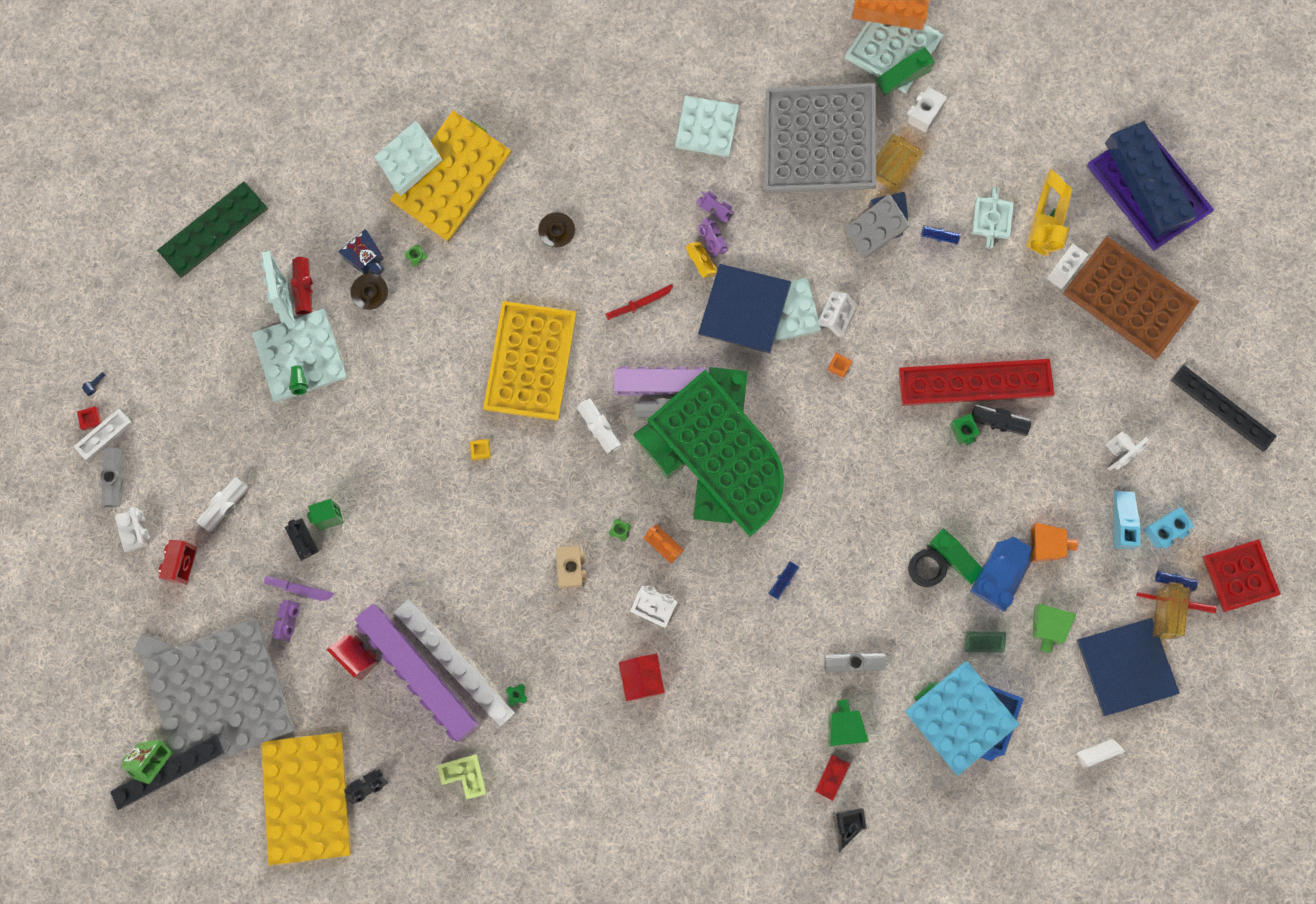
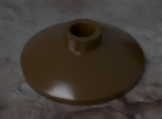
(553, 222)
(367, 283)

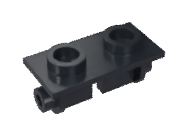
(301, 539)
(373, 783)

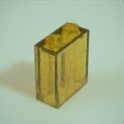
(896, 162)
(1171, 611)

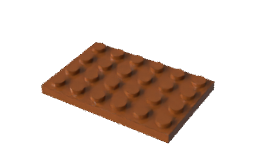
(1131, 298)

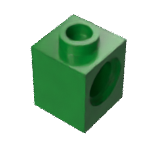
(966, 422)

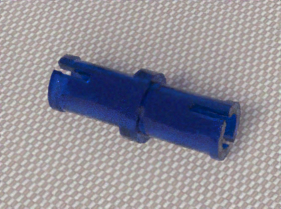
(940, 234)
(1167, 578)
(783, 580)

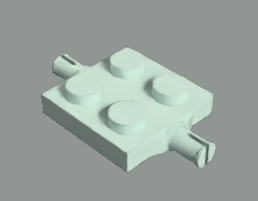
(992, 218)

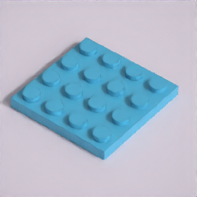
(961, 718)

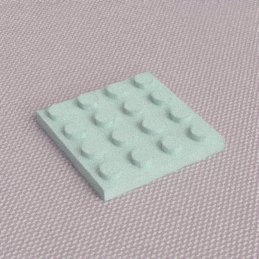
(884, 45)
(306, 345)

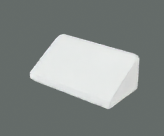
(1099, 753)

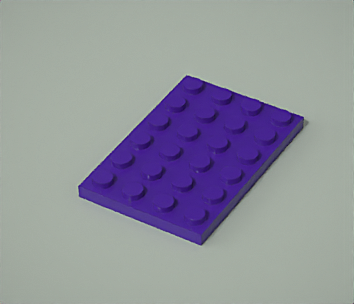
(1110, 178)

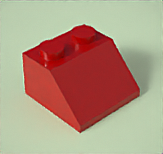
(177, 561)
(353, 656)
(641, 677)

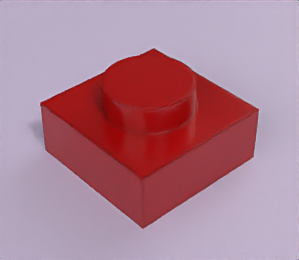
(89, 418)

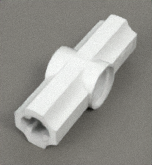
(598, 426)
(222, 504)

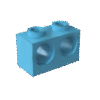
(1167, 526)

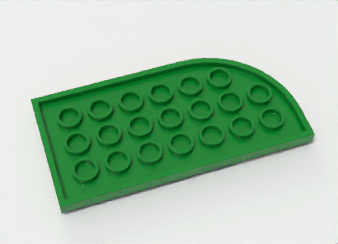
(723, 451)

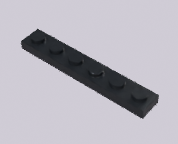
(1223, 408)
(170, 771)

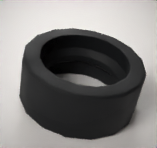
(937, 557)

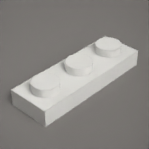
(103, 435)

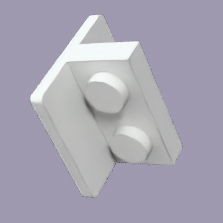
(1124, 449)

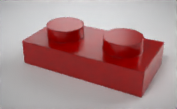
(832, 777)

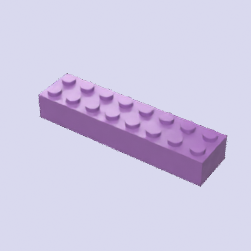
(417, 672)

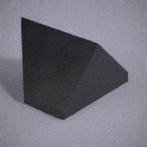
(848, 825)

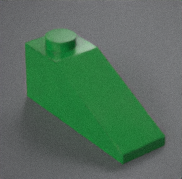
(906, 71)
(658, 451)
(955, 555)

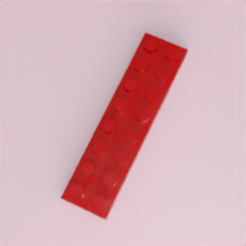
(976, 382)

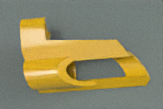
(1048, 232)

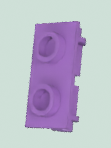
(709, 202)
(708, 230)
(288, 612)

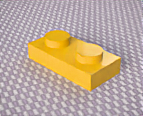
(701, 259)

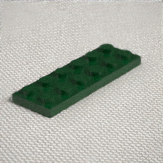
(212, 229)

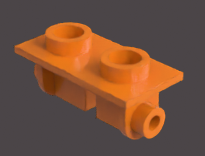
(663, 543)

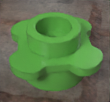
(416, 249)
(619, 524)

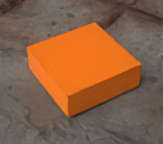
(839, 365)

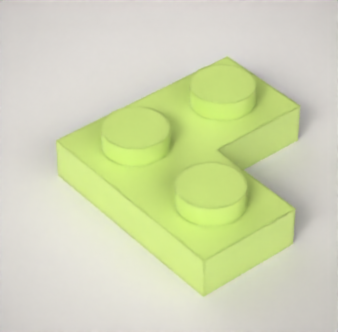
(468, 771)

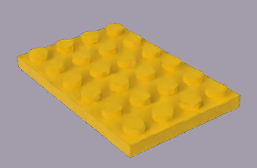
(458, 182)
(530, 361)
(305, 798)

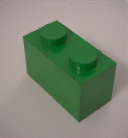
(325, 514)

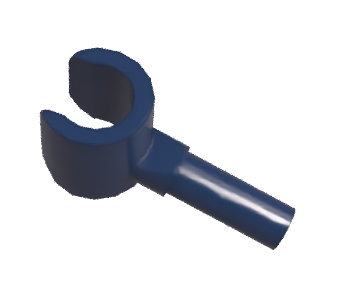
(88, 387)

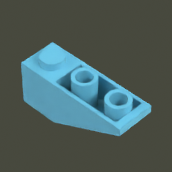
(1126, 521)

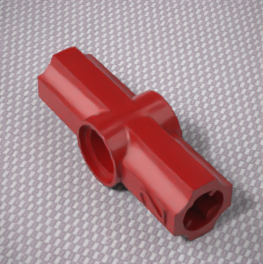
(301, 285)

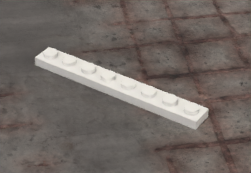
(454, 663)

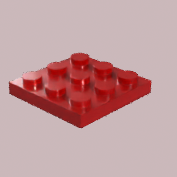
(1241, 575)

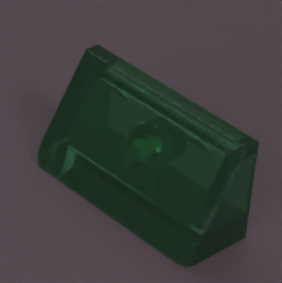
(985, 641)

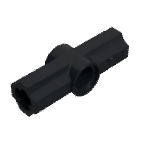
(1001, 419)

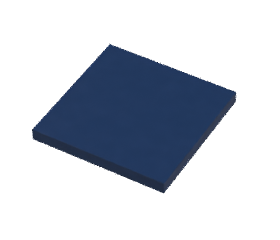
(744, 308)
(1127, 667)

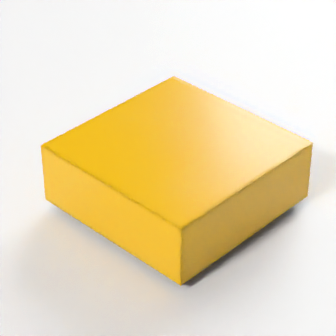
(480, 449)

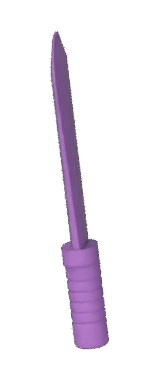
(310, 592)

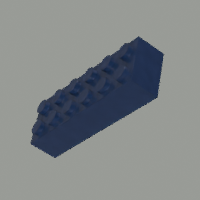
(1150, 179)

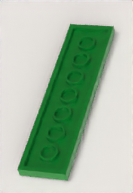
(734, 384)

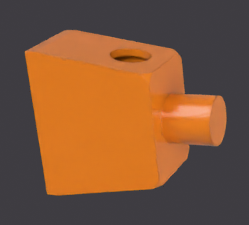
(1050, 543)

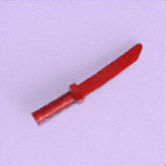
(632, 306)
(1191, 605)

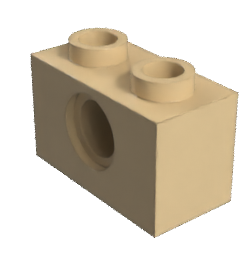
(570, 555)

